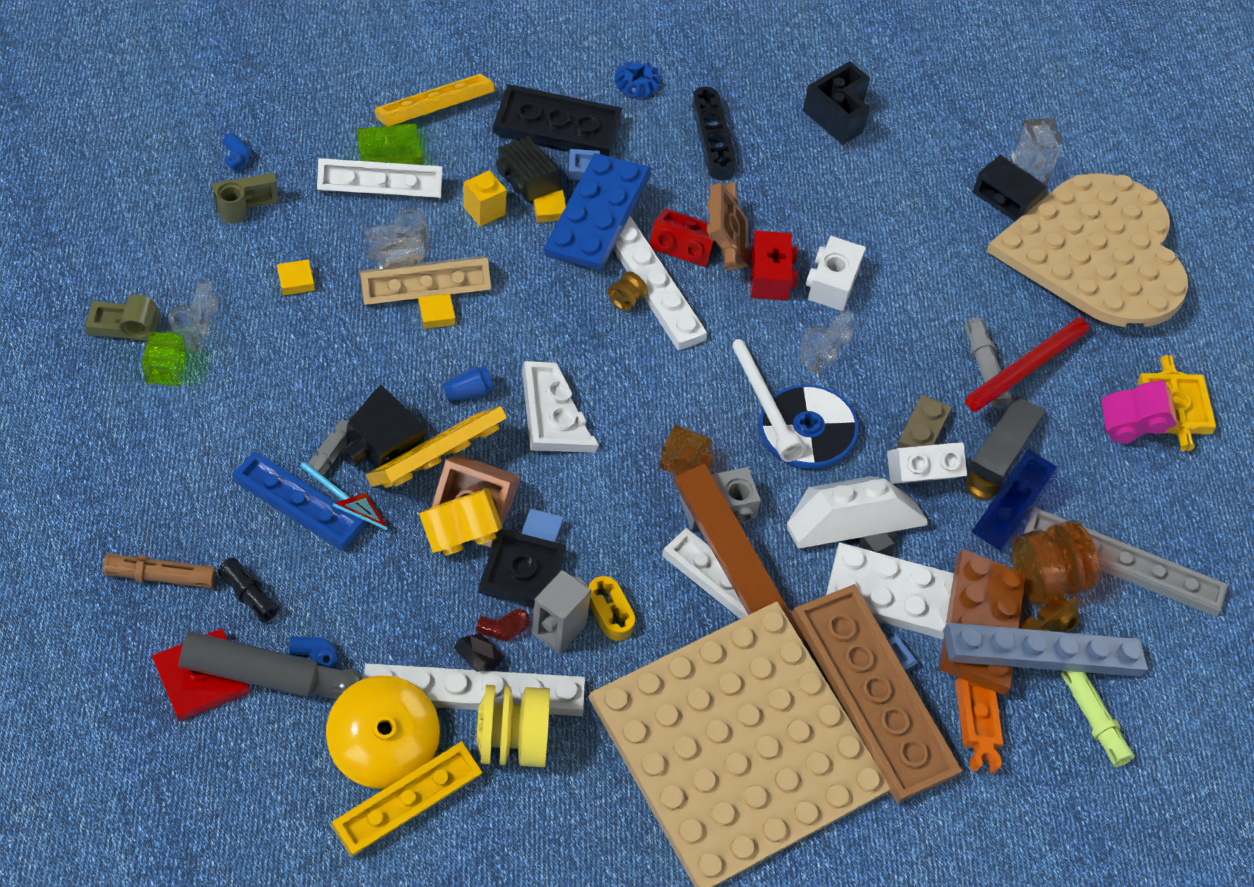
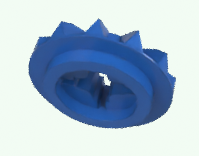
(642, 86)

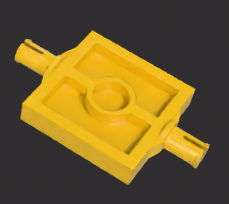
(1190, 402)

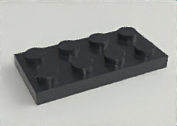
(557, 120)

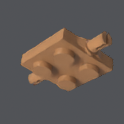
(728, 225)

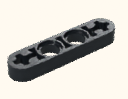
(713, 132)

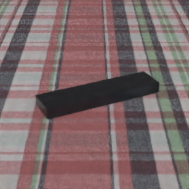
(1006, 440)

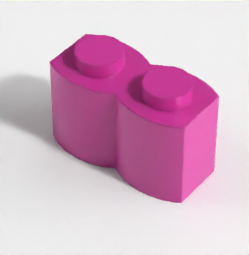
(1139, 411)

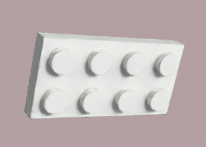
(895, 589)

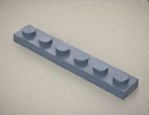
(1044, 649)

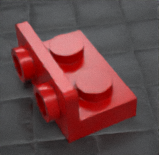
(682, 237)

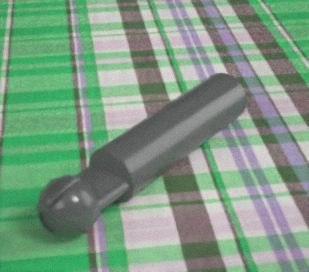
(263, 667)

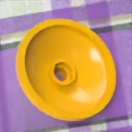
(376, 758)

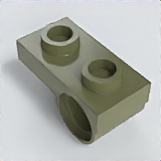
(237, 195)
(126, 320)

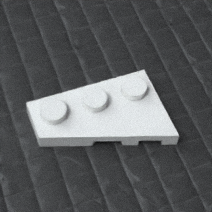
(551, 414)

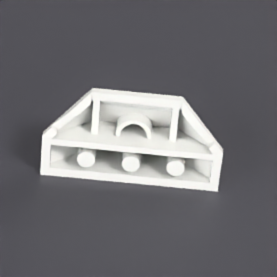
(852, 511)

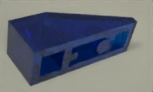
(1016, 499)

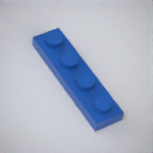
(297, 500)

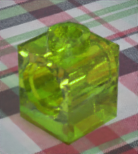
(164, 358)

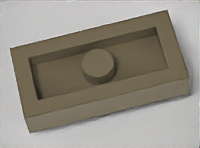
(924, 423)

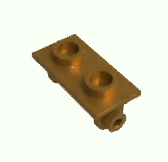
(1055, 617)

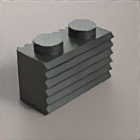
(528, 169)

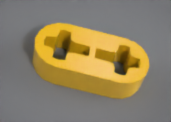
(617, 604)

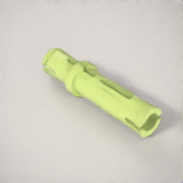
(1103, 726)

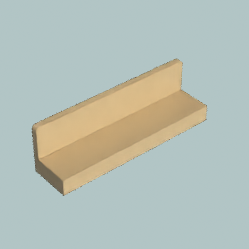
(425, 279)

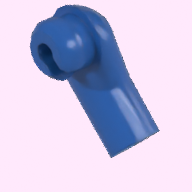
(239, 152)
(316, 648)

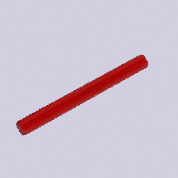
(1026, 364)

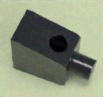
(381, 430)

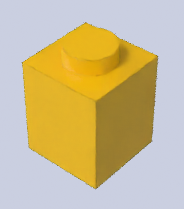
(484, 198)

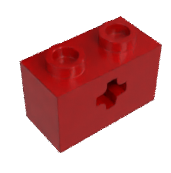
(772, 265)

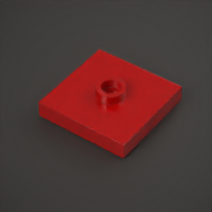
(191, 690)

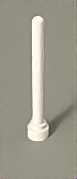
(788, 443)

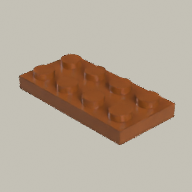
(984, 596)

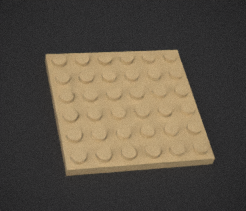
(738, 746)

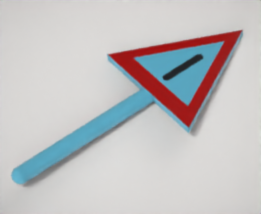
(357, 505)

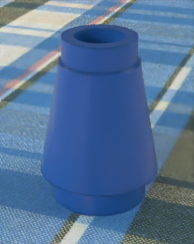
(469, 384)

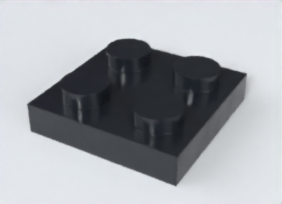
(520, 567)

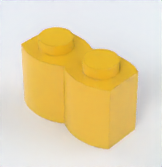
(461, 521)

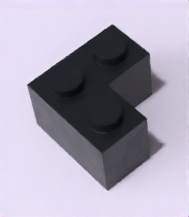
(838, 102)

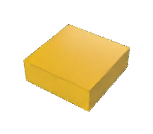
(549, 206)
(295, 277)
(436, 311)

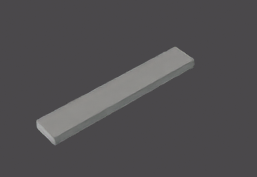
(1146, 568)

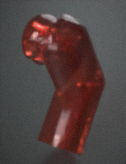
(504, 628)

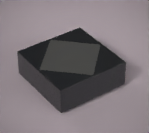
(880, 543)
(478, 652)

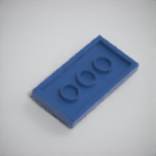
(597, 211)

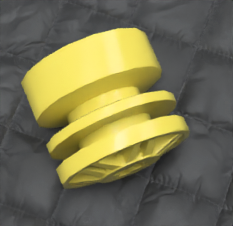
(514, 726)

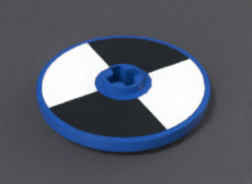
(829, 416)

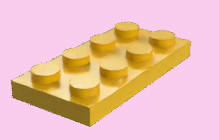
(428, 453)

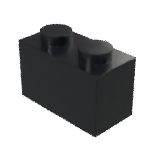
(1008, 188)

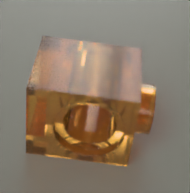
(685, 451)

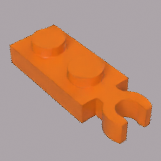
(979, 724)

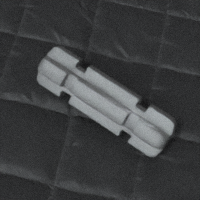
(330, 448)

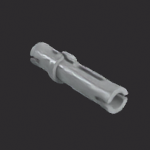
(984, 352)

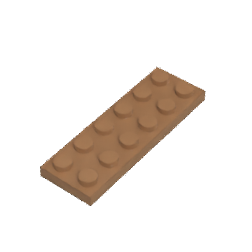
(876, 693)

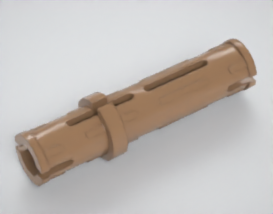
(144, 568)

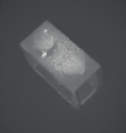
(1038, 148)

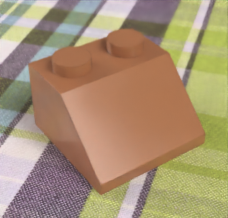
(466, 476)

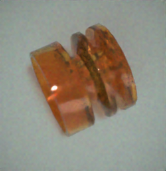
(1056, 562)

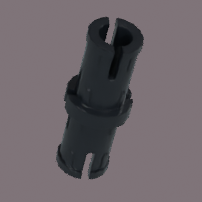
(248, 589)

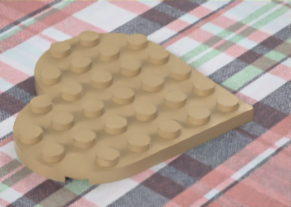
(1099, 250)

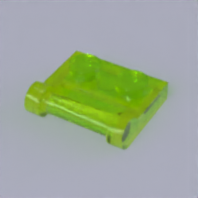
(390, 144)

